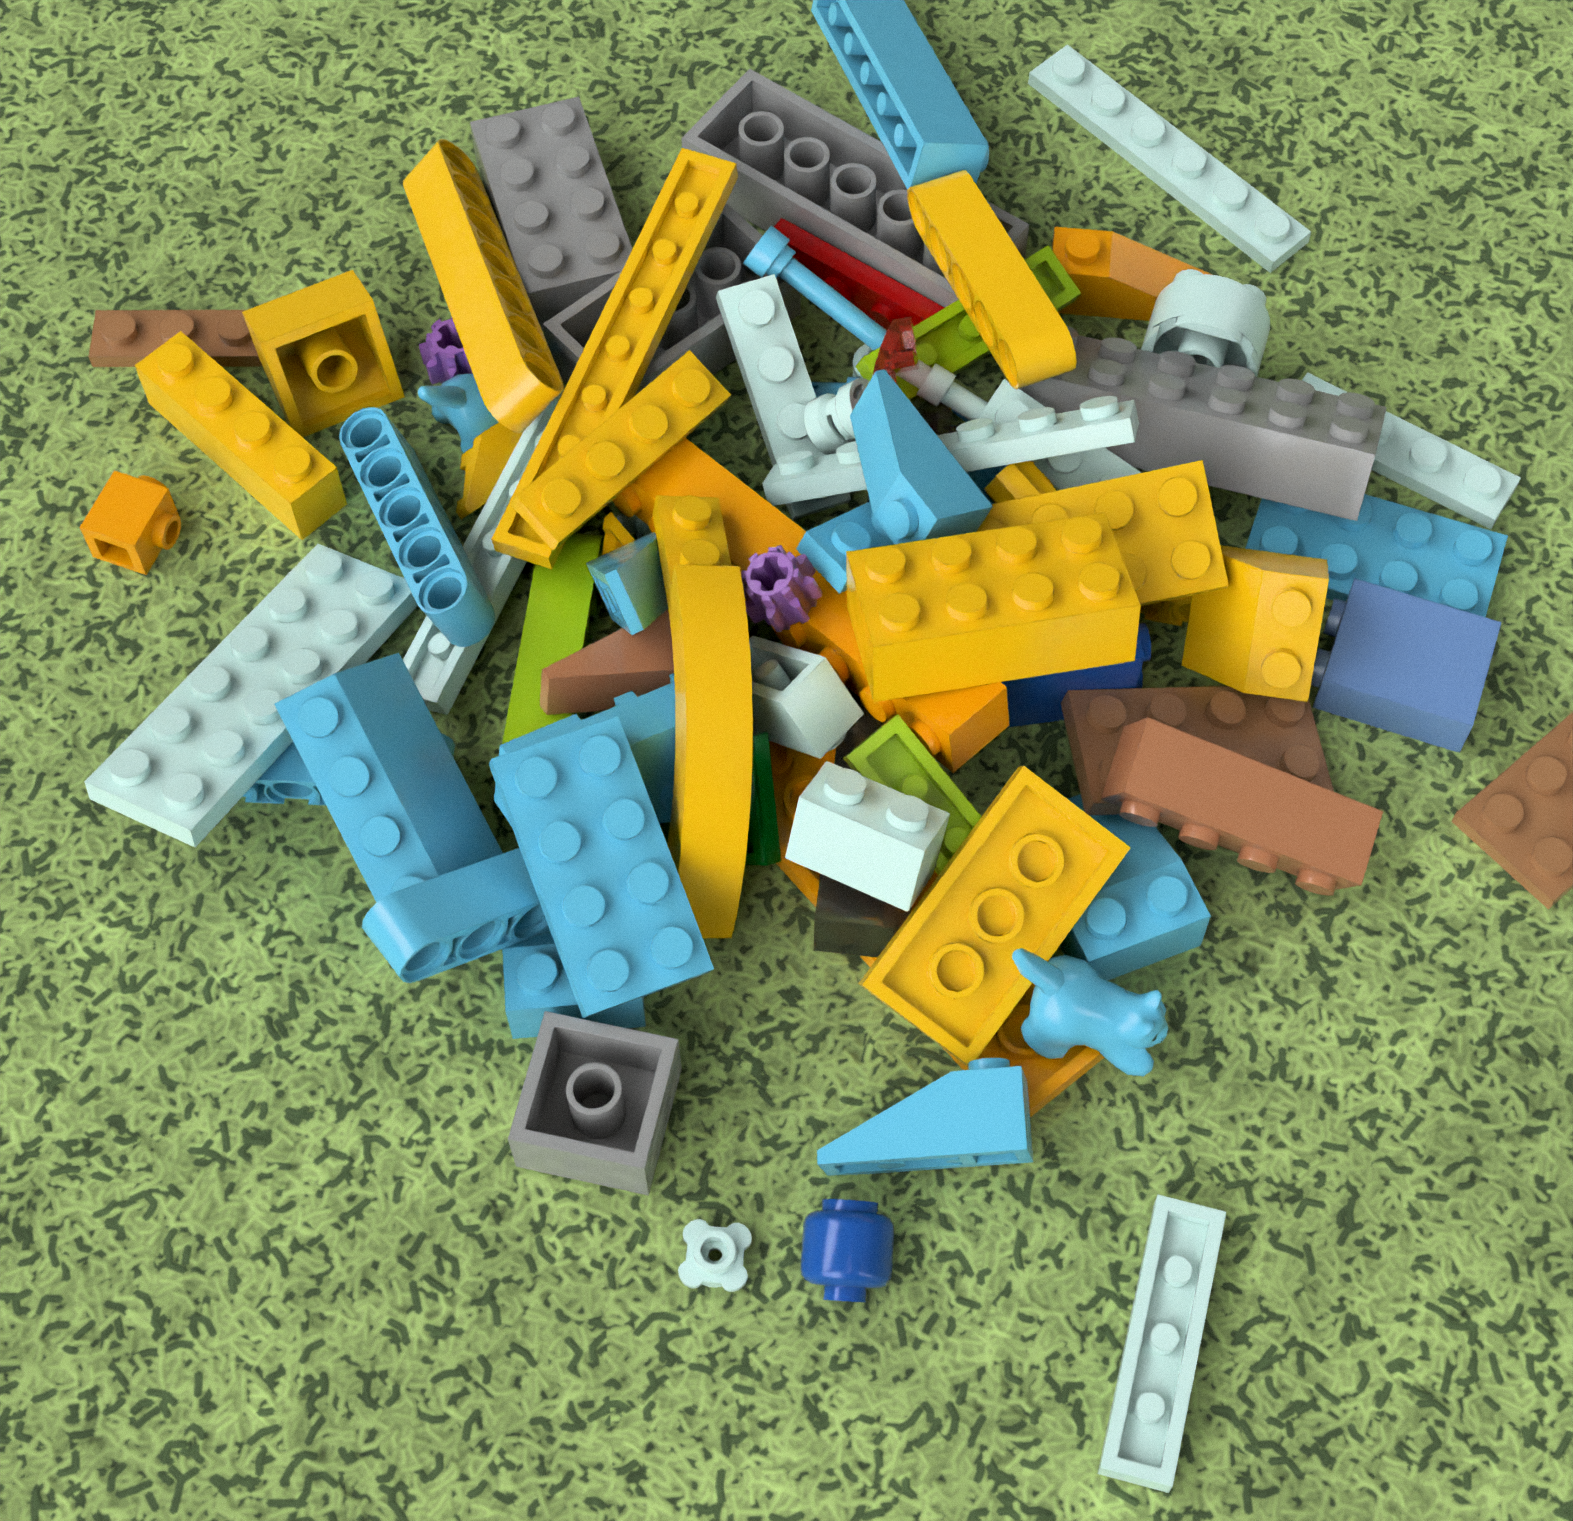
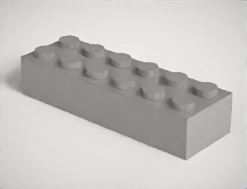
(824, 179)
(1248, 430)

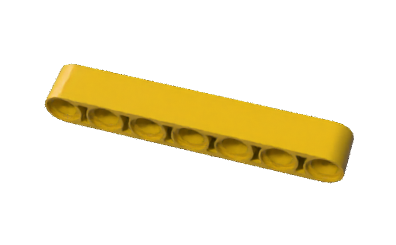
(482, 287)

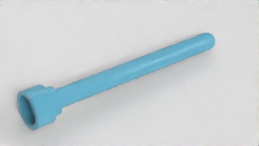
(775, 257)

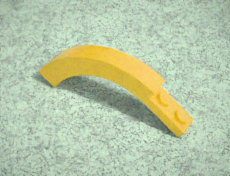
(710, 708)

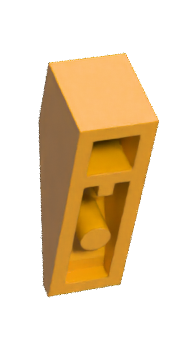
(1113, 273)

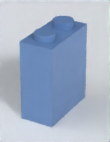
(1404, 664)

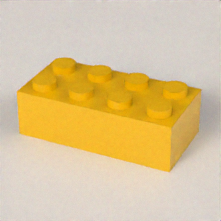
(991, 606)

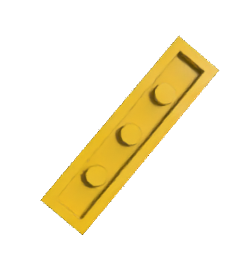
(620, 450)

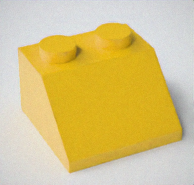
(324, 353)
(1261, 627)

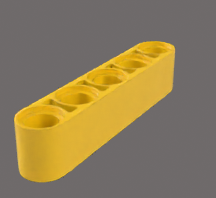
(991, 280)

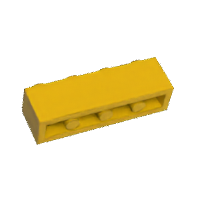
(241, 435)

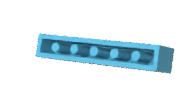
(903, 89)

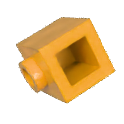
(131, 522)

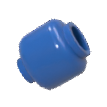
(847, 1249)

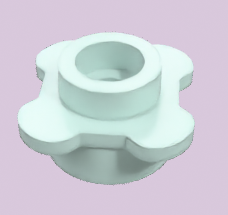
(729, 1269)

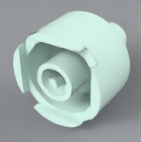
(1210, 320)

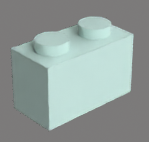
(799, 698)
(866, 835)

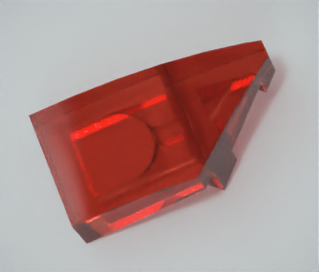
(898, 349)

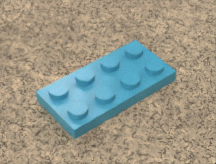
(1388, 548)
(600, 866)

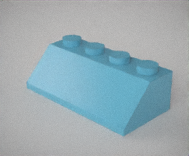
(387, 776)

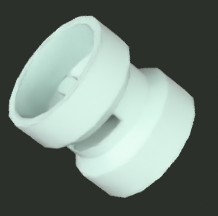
(829, 419)

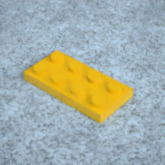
(1158, 521)
(1006, 888)

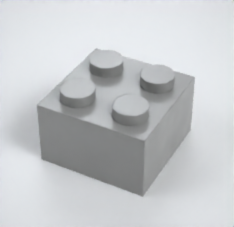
(595, 1103)

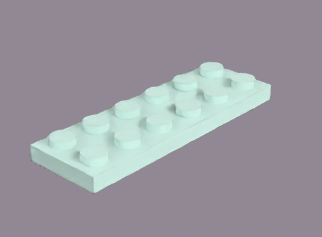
(222, 722)

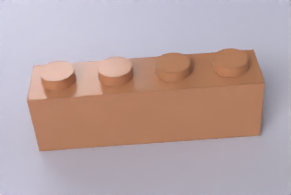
(1241, 806)

